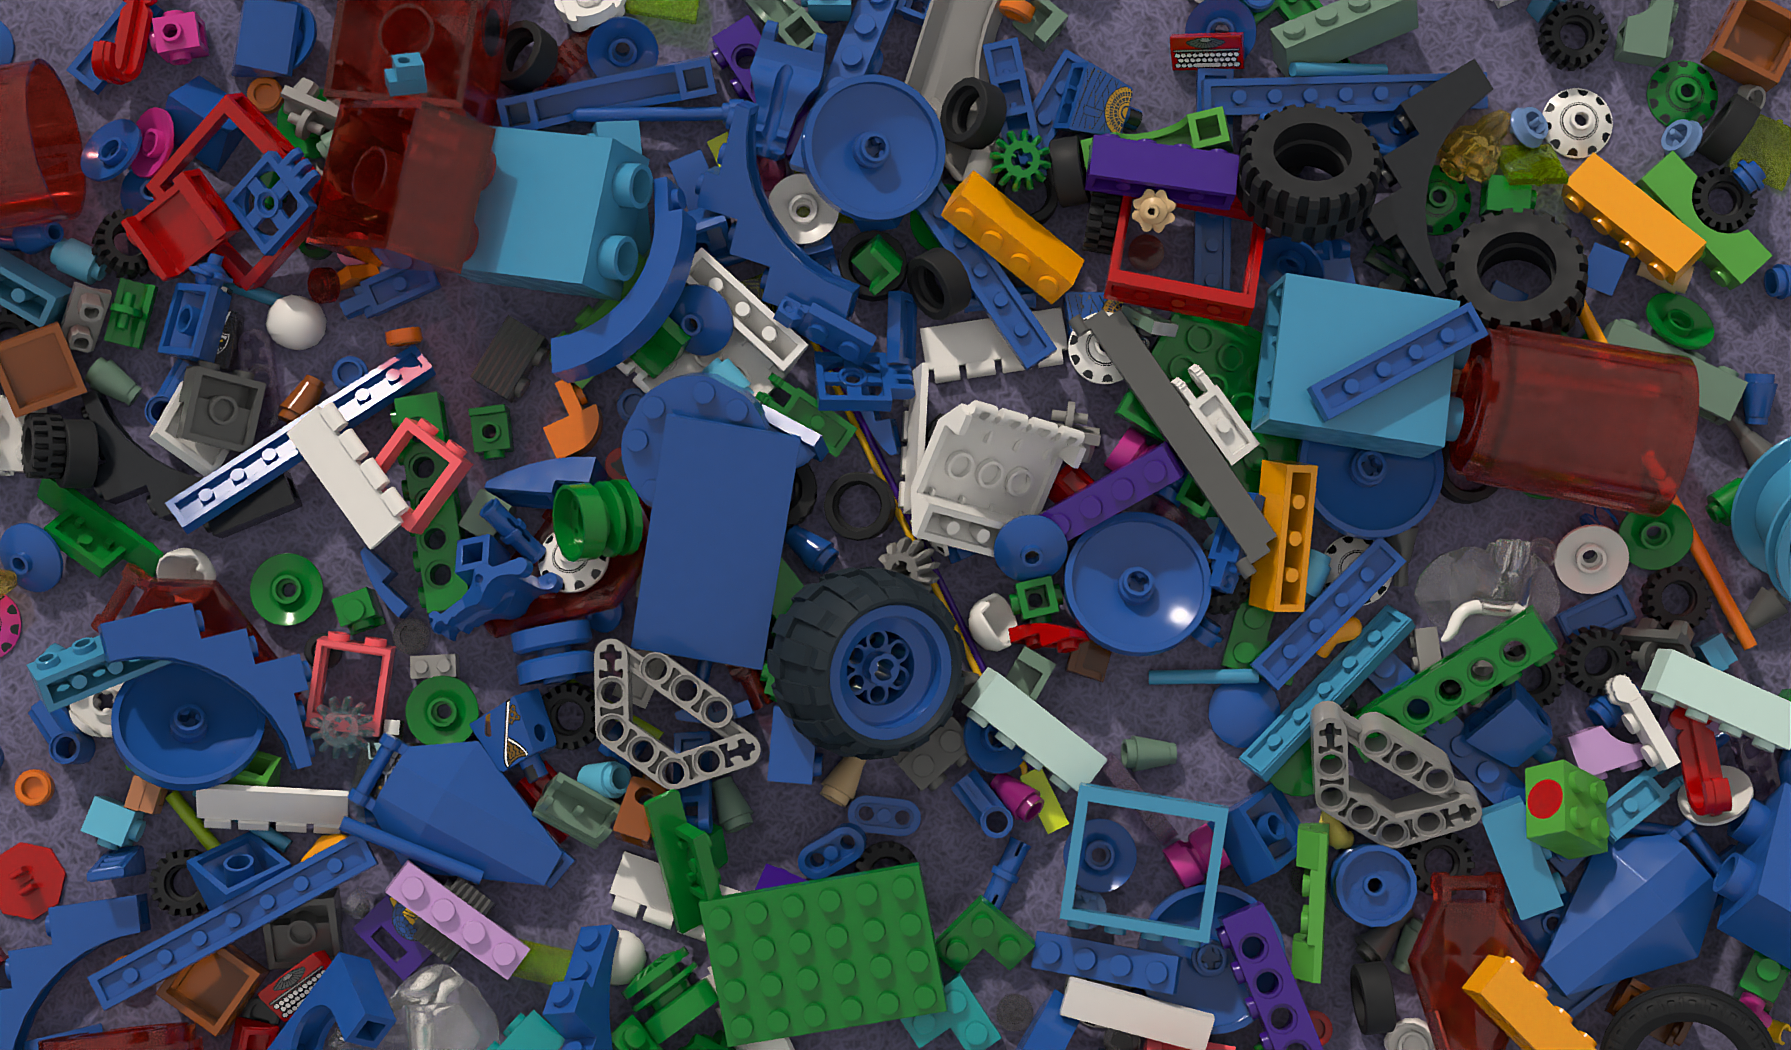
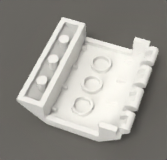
(757, 341)
(986, 472)

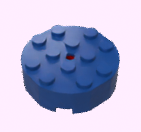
(687, 395)

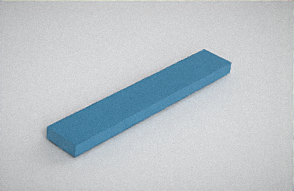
(1333, 684)

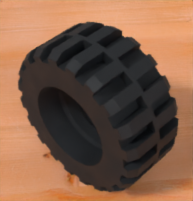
(1316, 140)
(1523, 239)

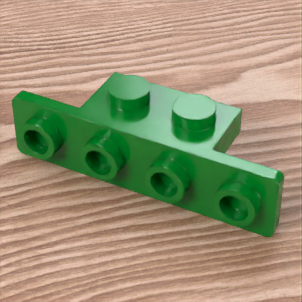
(93, 534)
(683, 859)

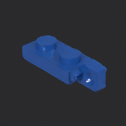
(389, 291)
(826, 329)
(1226, 553)

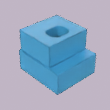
(406, 75)
(1714, 652)

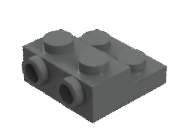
(220, 407)
(930, 761)
(305, 931)

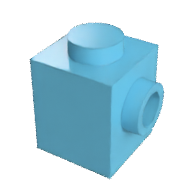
(113, 823)

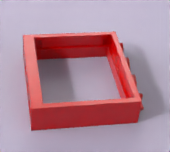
(266, 138)
(1183, 296)

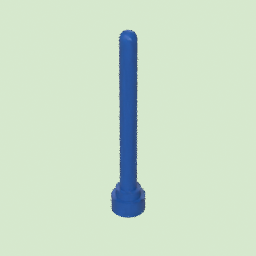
(656, 114)

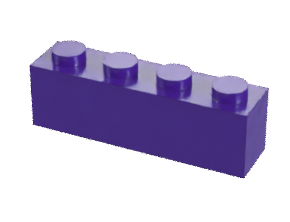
(1183, 172)
(1116, 491)

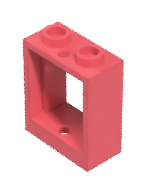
(418, 520)
(341, 641)

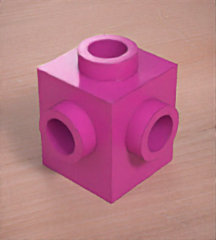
(179, 37)

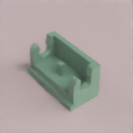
(576, 810)

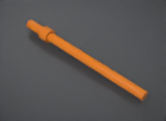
(1719, 588)

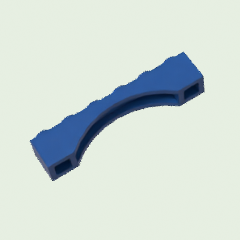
(628, 89)

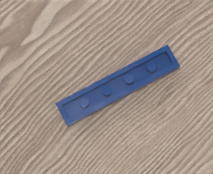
(1397, 361)
(1328, 613)

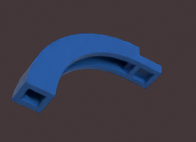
(647, 303)

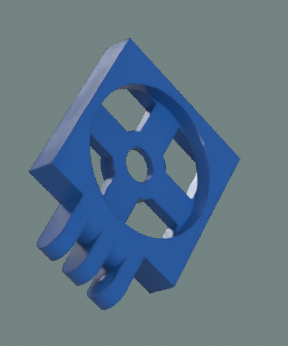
(294, 178)
(893, 378)

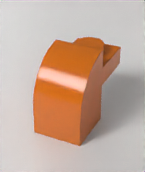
(578, 431)

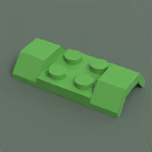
(1309, 943)

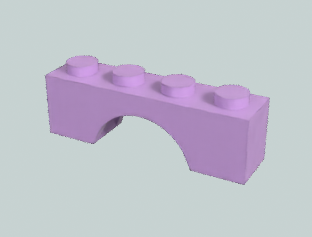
(1598, 751)
(457, 919)

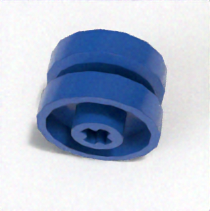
(555, 657)
(1393, 890)

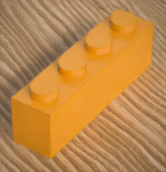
(1632, 219)
(1012, 237)
(1289, 509)
(1523, 1008)

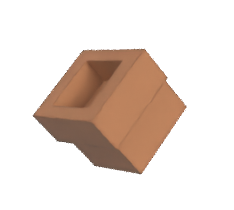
(145, 796)

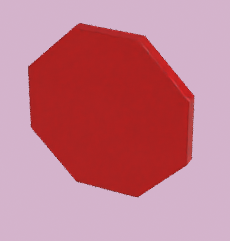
(30, 880)

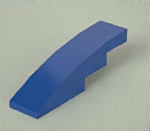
(1008, 73)

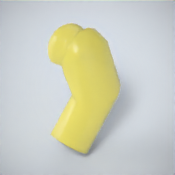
(1338, 834)

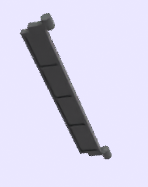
(1182, 433)

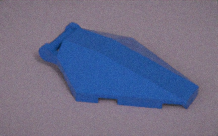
(459, 807)
(1634, 911)

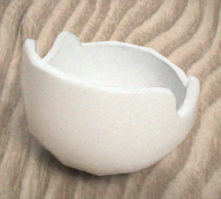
(296, 322)
(185, 564)
(990, 622)
(627, 959)
(1409, 1035)

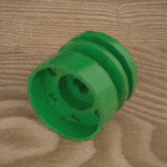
(597, 520)
(670, 994)

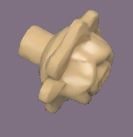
(1153, 210)

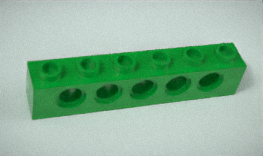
(414, 489)
(1523, 627)

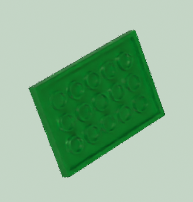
(1231, 361)
(823, 954)

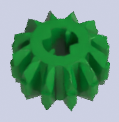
(1015, 172)

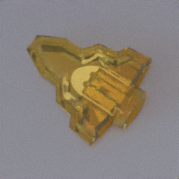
(1475, 148)

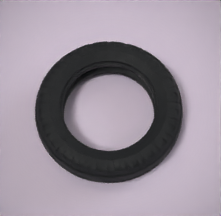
(1686, 1004)

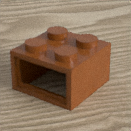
(1751, 43)
(38, 370)
(215, 988)

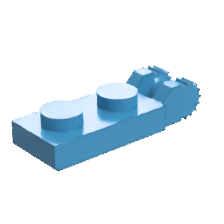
(1637, 801)

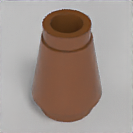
(301, 399)

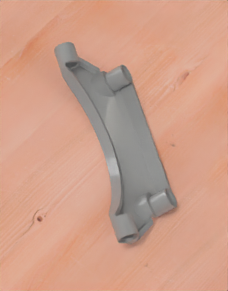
(947, 53)

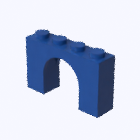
(345, 995)

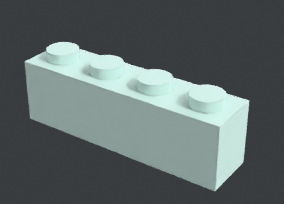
(1720, 698)
(1033, 730)

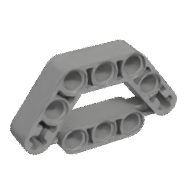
(698, 707)
(1439, 792)

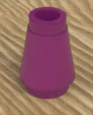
(1018, 797)

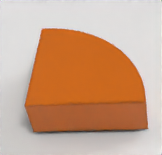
(353, 274)

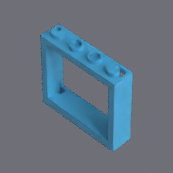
(1116, 923)

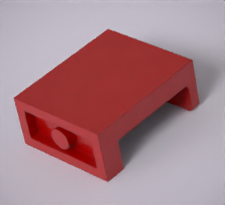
(181, 226)

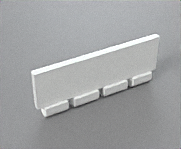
(979, 344)
(914, 434)
(350, 483)
(263, 804)
(642, 882)

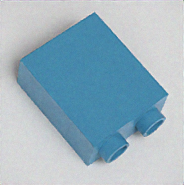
(560, 214)
(1327, 325)

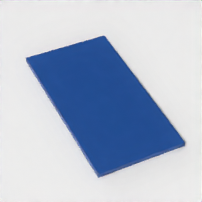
(715, 541)

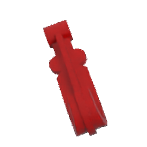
(125, 57)
(1700, 765)

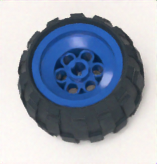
(901, 679)

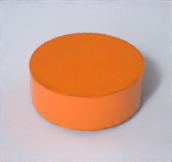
(1017, 10)
(265, 94)
(403, 336)
(34, 787)

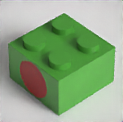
(1566, 810)

